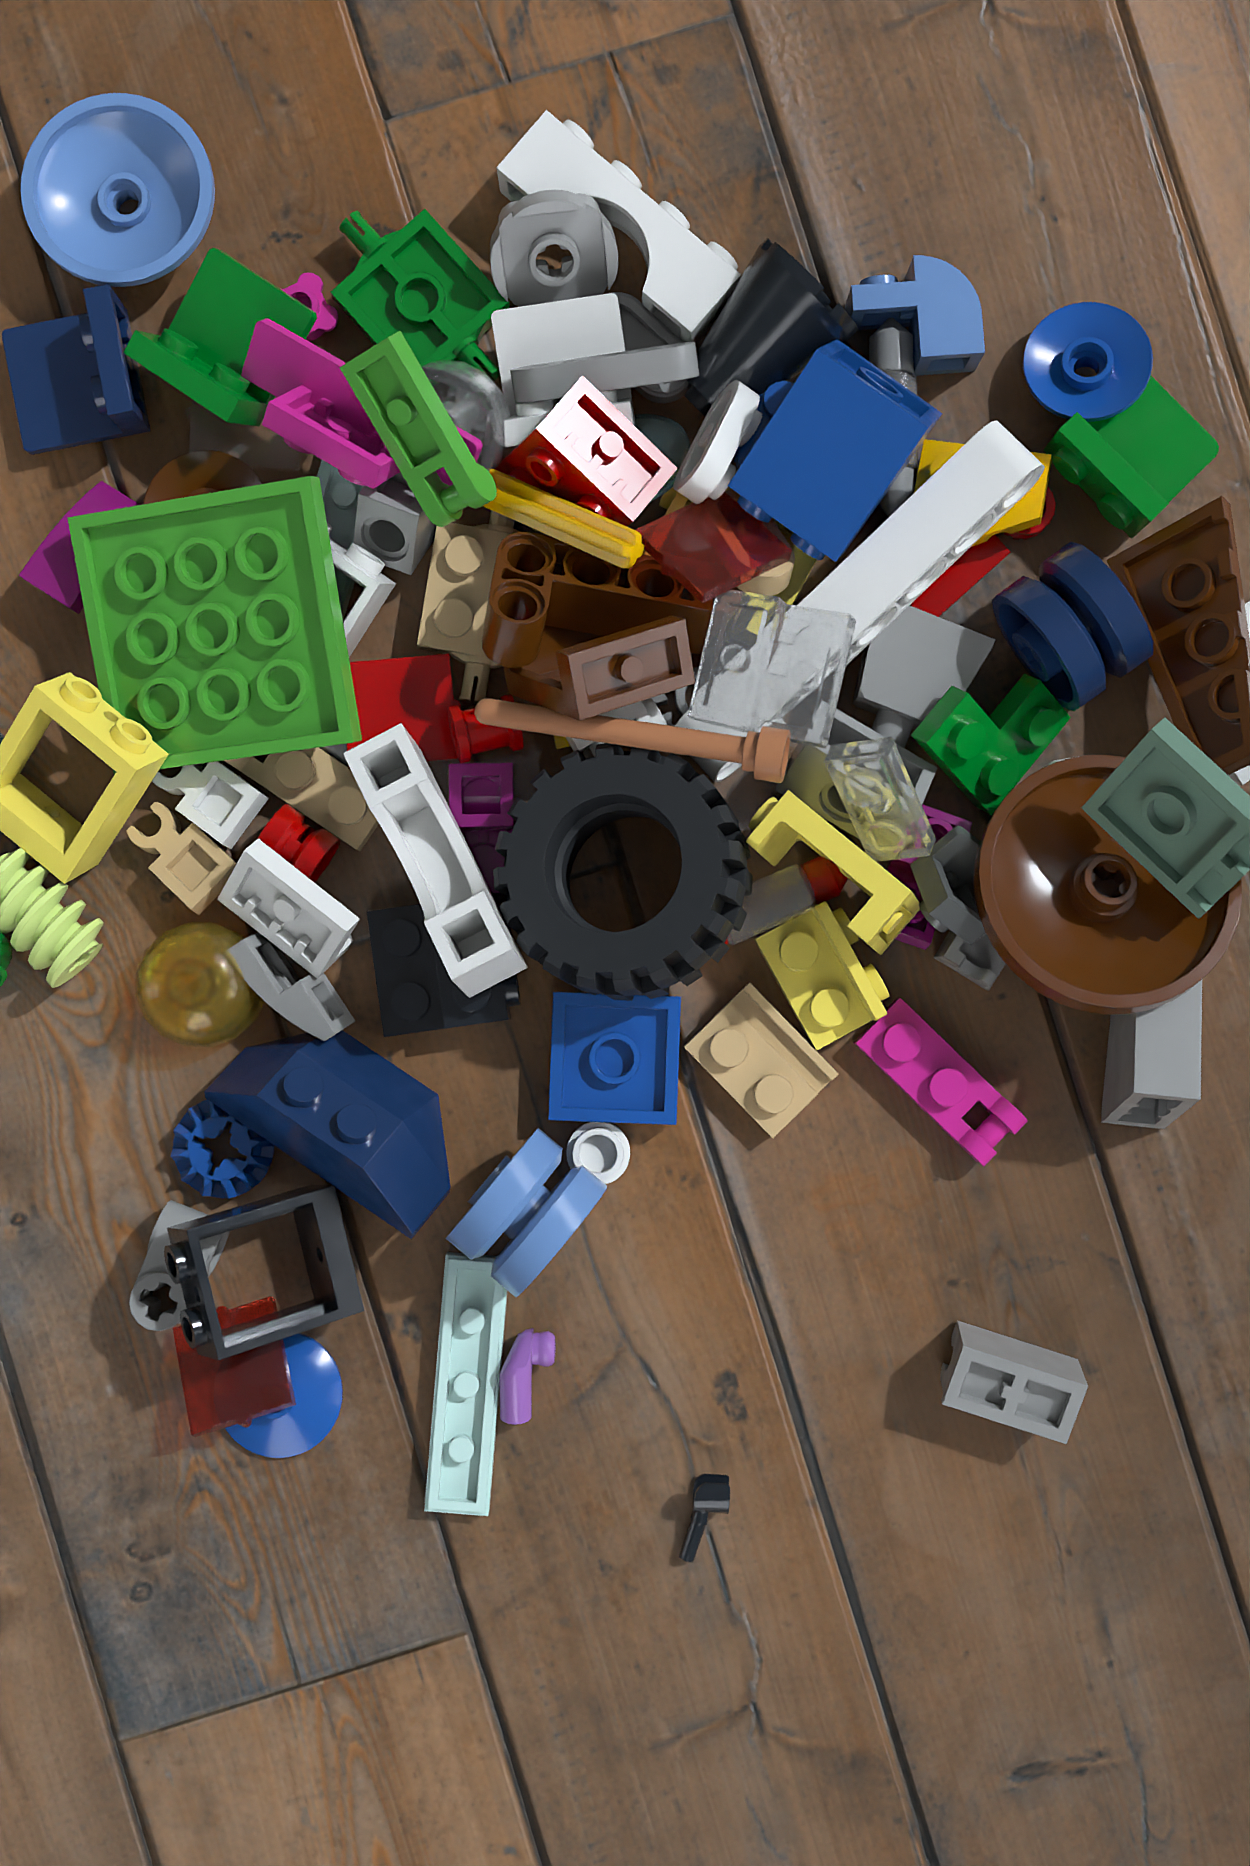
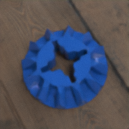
(195, 1162)

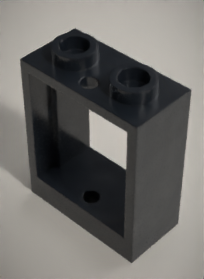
(325, 1257)

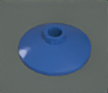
(1094, 338)
(318, 1404)

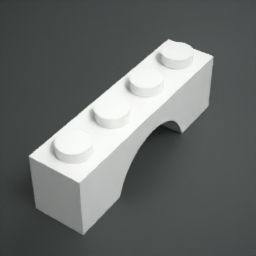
(684, 277)
(437, 860)

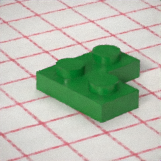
(991, 752)

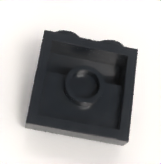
(415, 985)

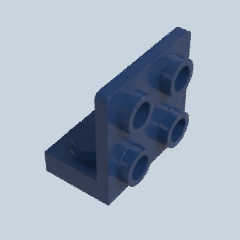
(74, 378)

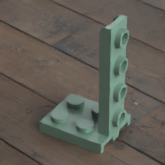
(1177, 817)

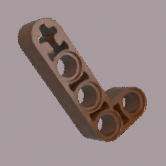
(562, 587)

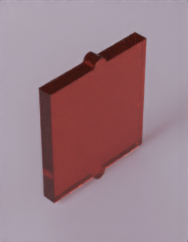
(712, 546)
(237, 1386)

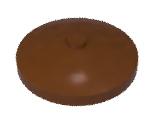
(1079, 909)

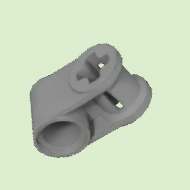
(155, 1274)

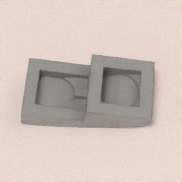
(304, 1002)

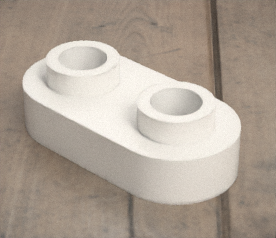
(725, 428)

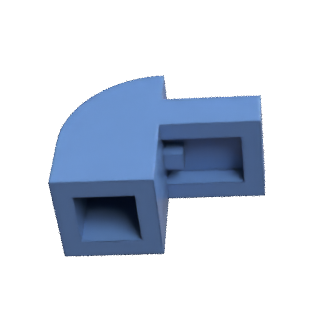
(937, 308)

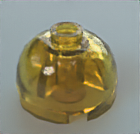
(195, 987)

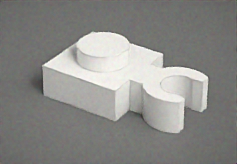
(214, 799)

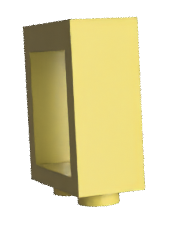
(34, 818)

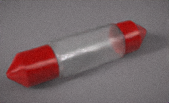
(787, 896)

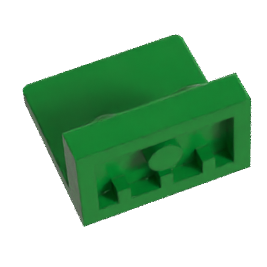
(212, 334)

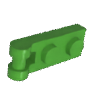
(418, 430)

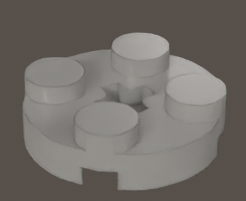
(546, 220)

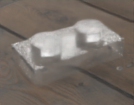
(880, 799)

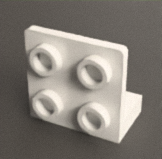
(553, 334)

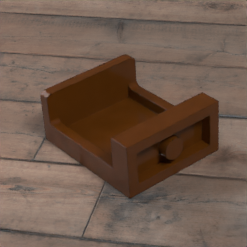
(597, 674)

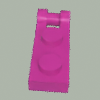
(938, 1080)

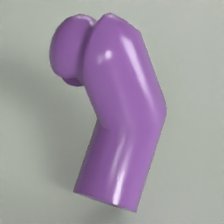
(516, 1374)

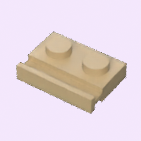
(761, 1060)

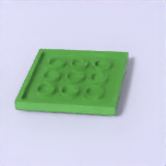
(219, 621)

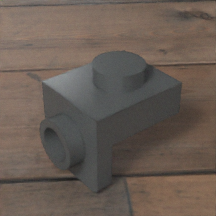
(948, 885)

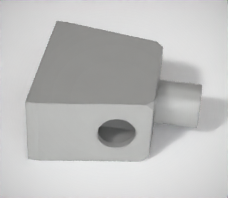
(912, 669)

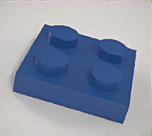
(614, 1059)

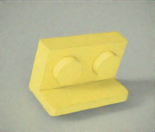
(823, 975)

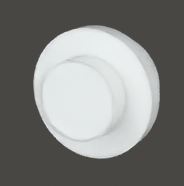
(600, 1149)

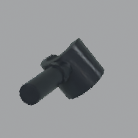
(710, 1495)

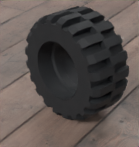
(561, 820)

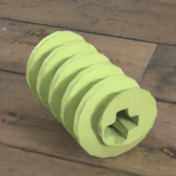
(42, 921)

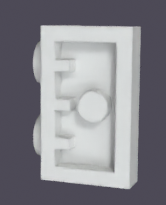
(288, 908)

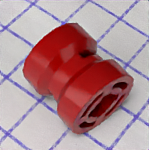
(298, 843)

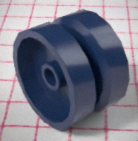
(1073, 625)

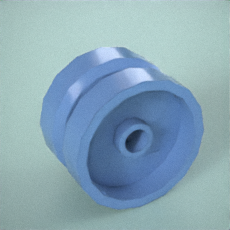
(526, 1212)

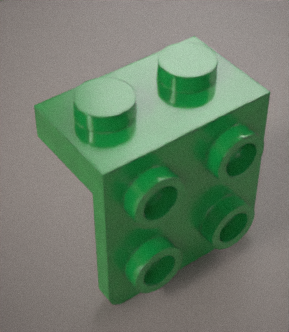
(1134, 458)

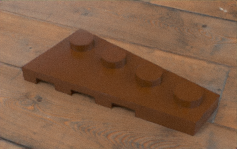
(1196, 613)

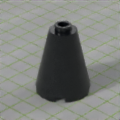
(767, 328)

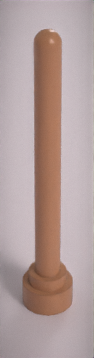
(758, 752)

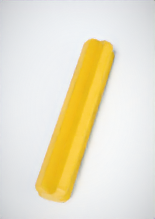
(566, 521)

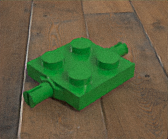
(421, 287)

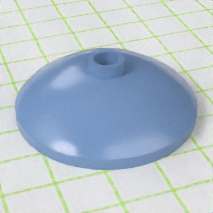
(95, 161)

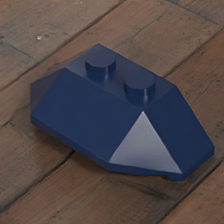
(345, 1120)

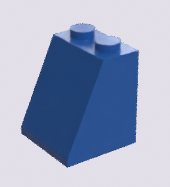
(832, 450)

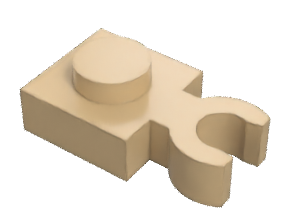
(188, 861)

